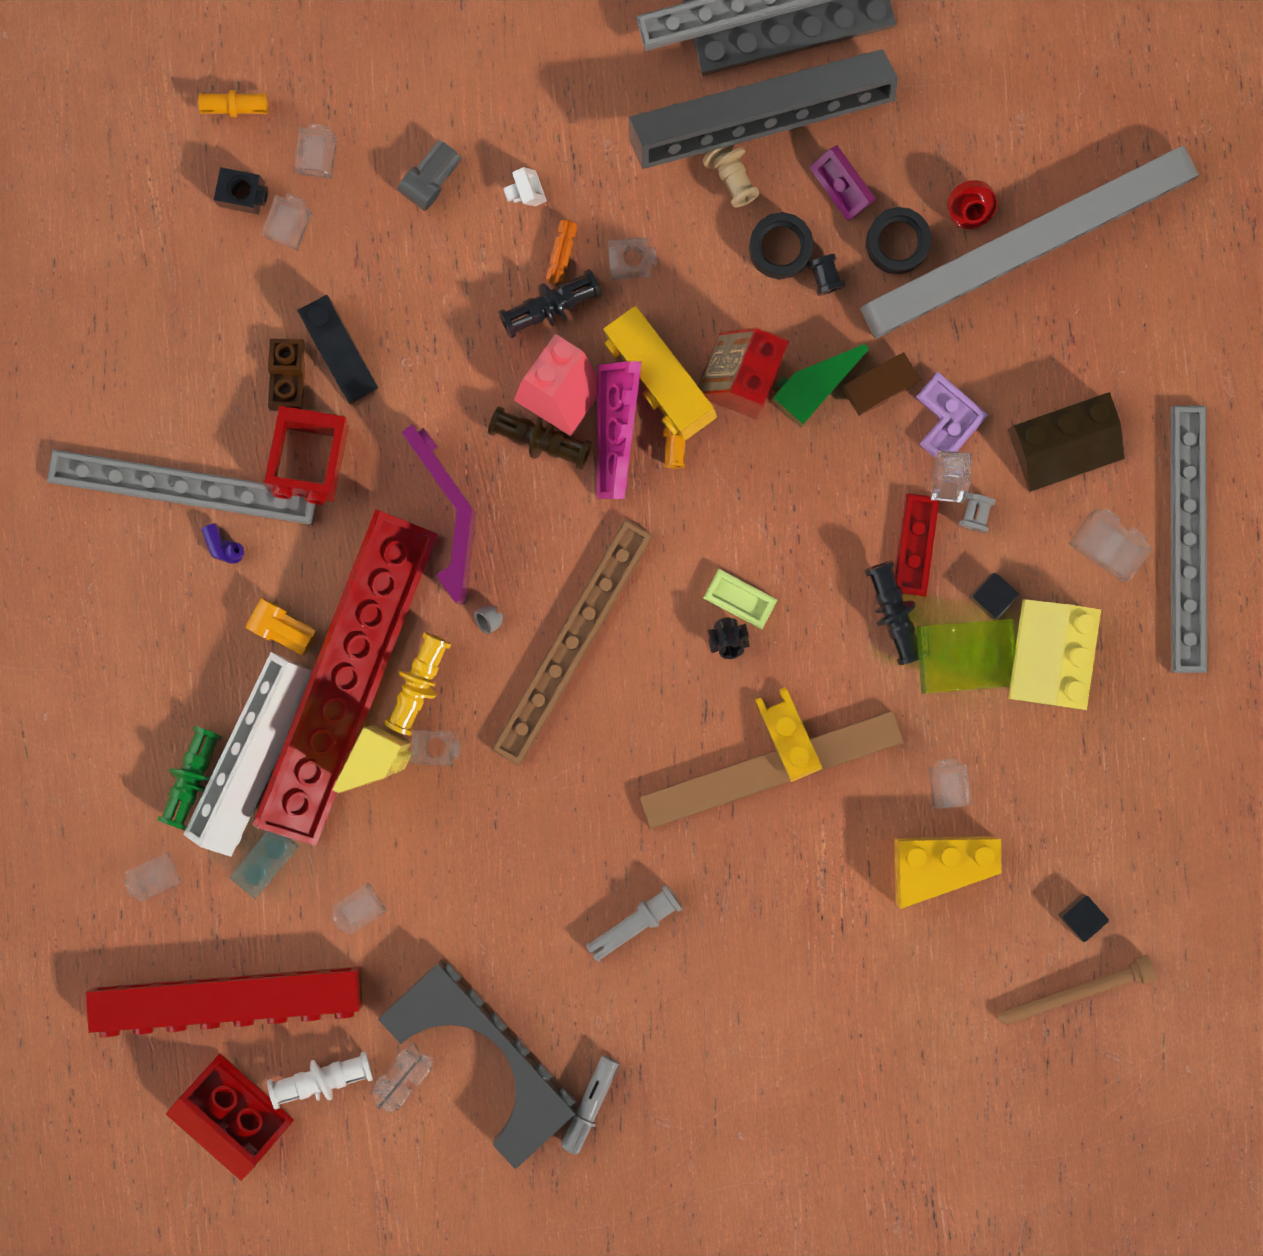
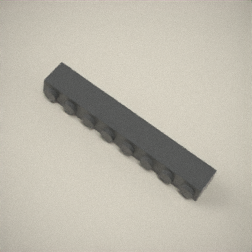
(762, 108)

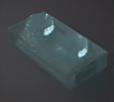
(263, 863)

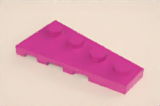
(615, 421)

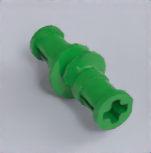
(189, 778)

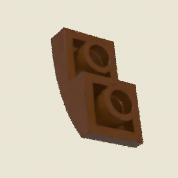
(286, 373)
(881, 383)

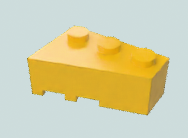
(942, 864)

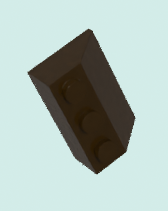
(1068, 441)

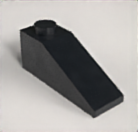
(338, 348)

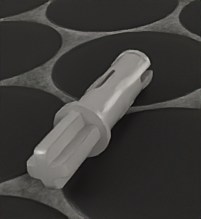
(590, 1104)

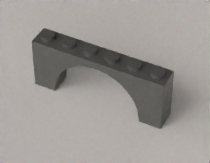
(443, 1000)

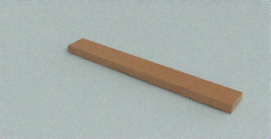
(572, 642)
(767, 771)

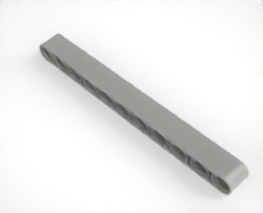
(1029, 241)

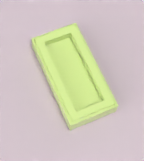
(740, 599)

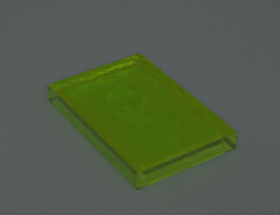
(965, 655)

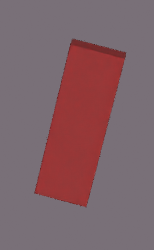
(916, 544)

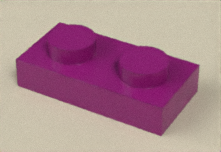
(842, 183)

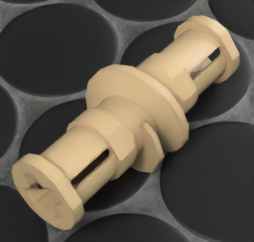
(732, 174)

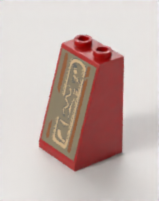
(742, 369)

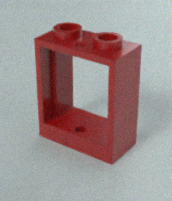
(313, 423)

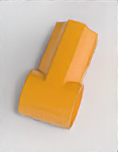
(274, 624)

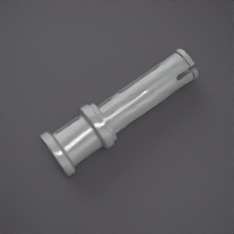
(647, 915)

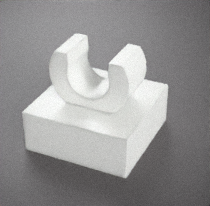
(526, 189)

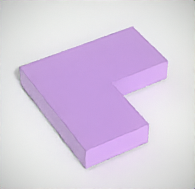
(956, 412)

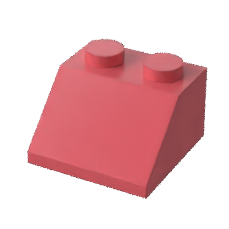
(559, 385)

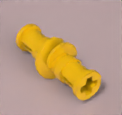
(417, 684)

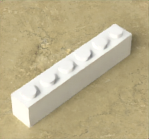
(248, 756)

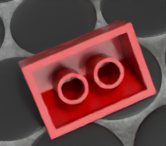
(229, 1117)

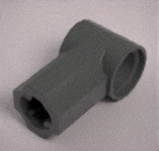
(424, 182)

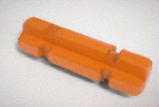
(561, 252)

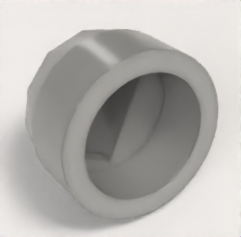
(488, 619)

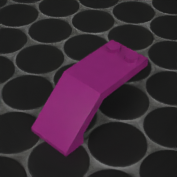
(456, 575)

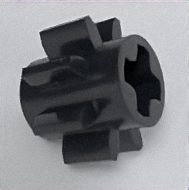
(728, 638)

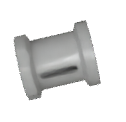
(979, 524)

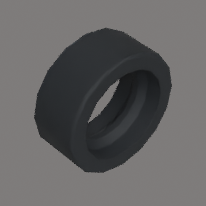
(901, 215)
(785, 220)

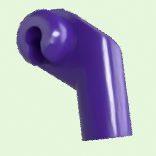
(220, 548)

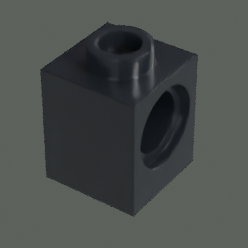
(227, 184)

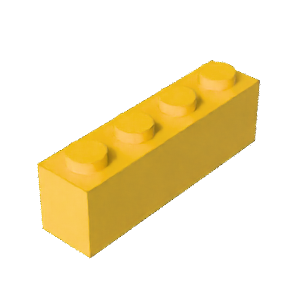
(660, 374)

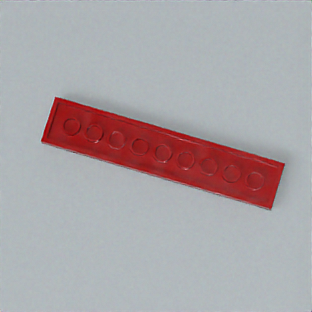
(345, 678)

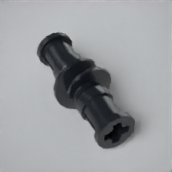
(550, 303)
(895, 611)

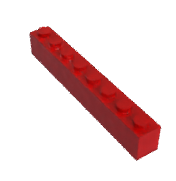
(224, 1000)

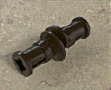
(539, 438)

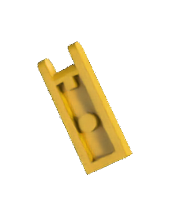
(789, 737)

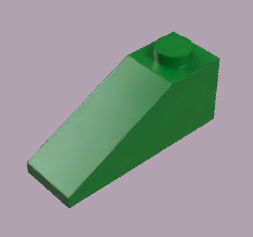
(809, 387)

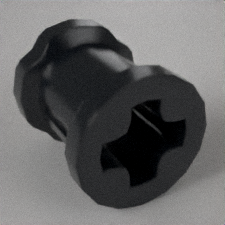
(826, 274)

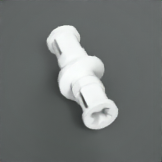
(319, 1080)

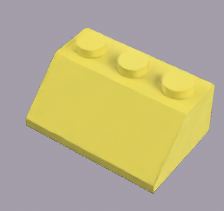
(1054, 654)
(373, 758)

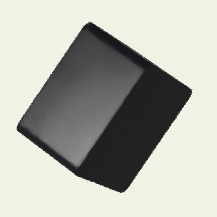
(994, 596)
(1083, 917)

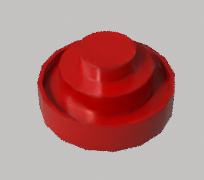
(972, 204)

